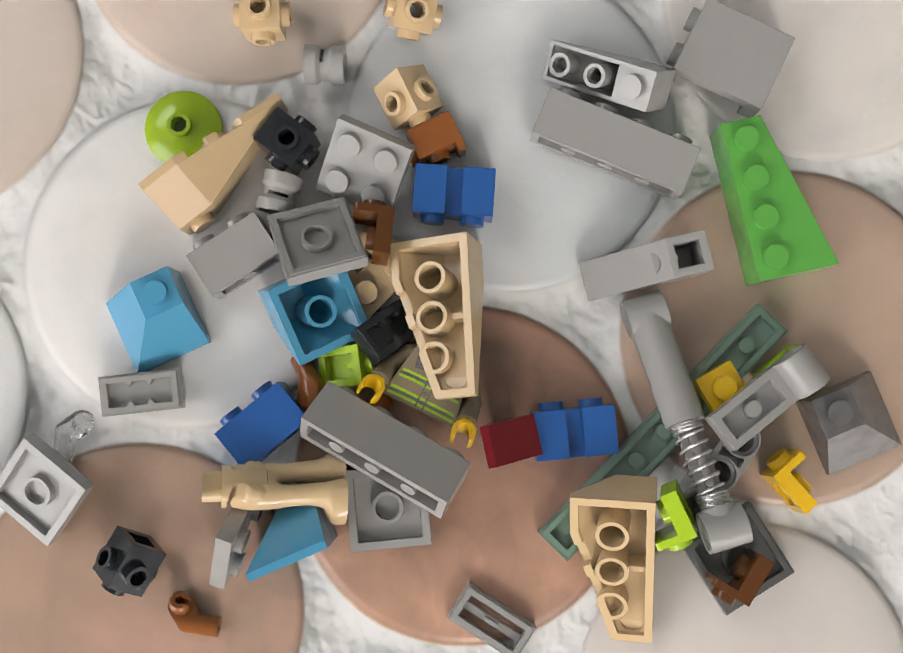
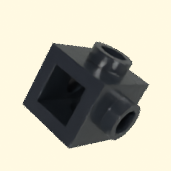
(288, 142)
(128, 562)

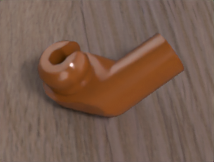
(189, 617)

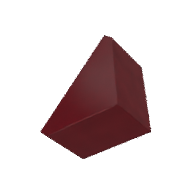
(510, 440)

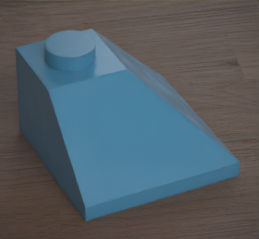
(314, 314)
(157, 319)
(291, 537)

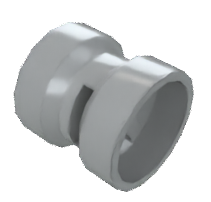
(324, 64)
(283, 189)

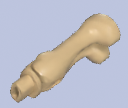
(263, 488)

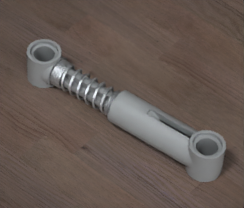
(648, 322)

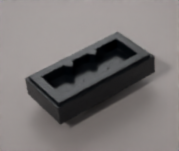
(383, 333)

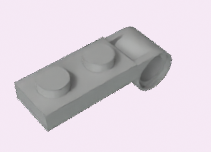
(767, 396)

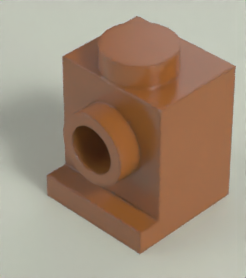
(436, 140)

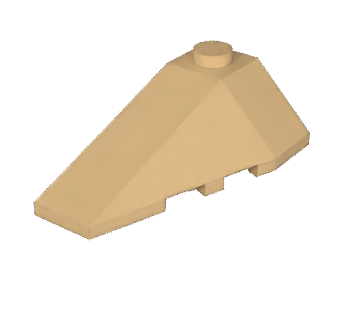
(199, 185)
(443, 306)
(616, 538)

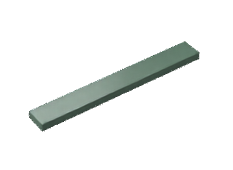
(650, 441)

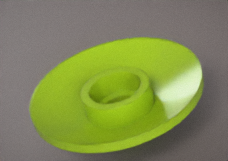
(200, 118)

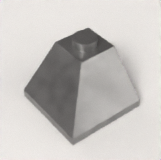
(848, 422)

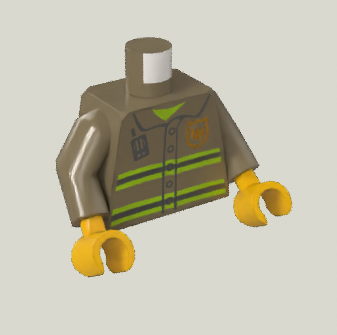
(409, 384)

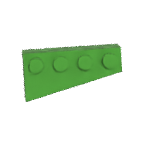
(765, 206)

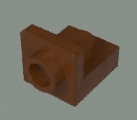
(380, 224)
(747, 577)

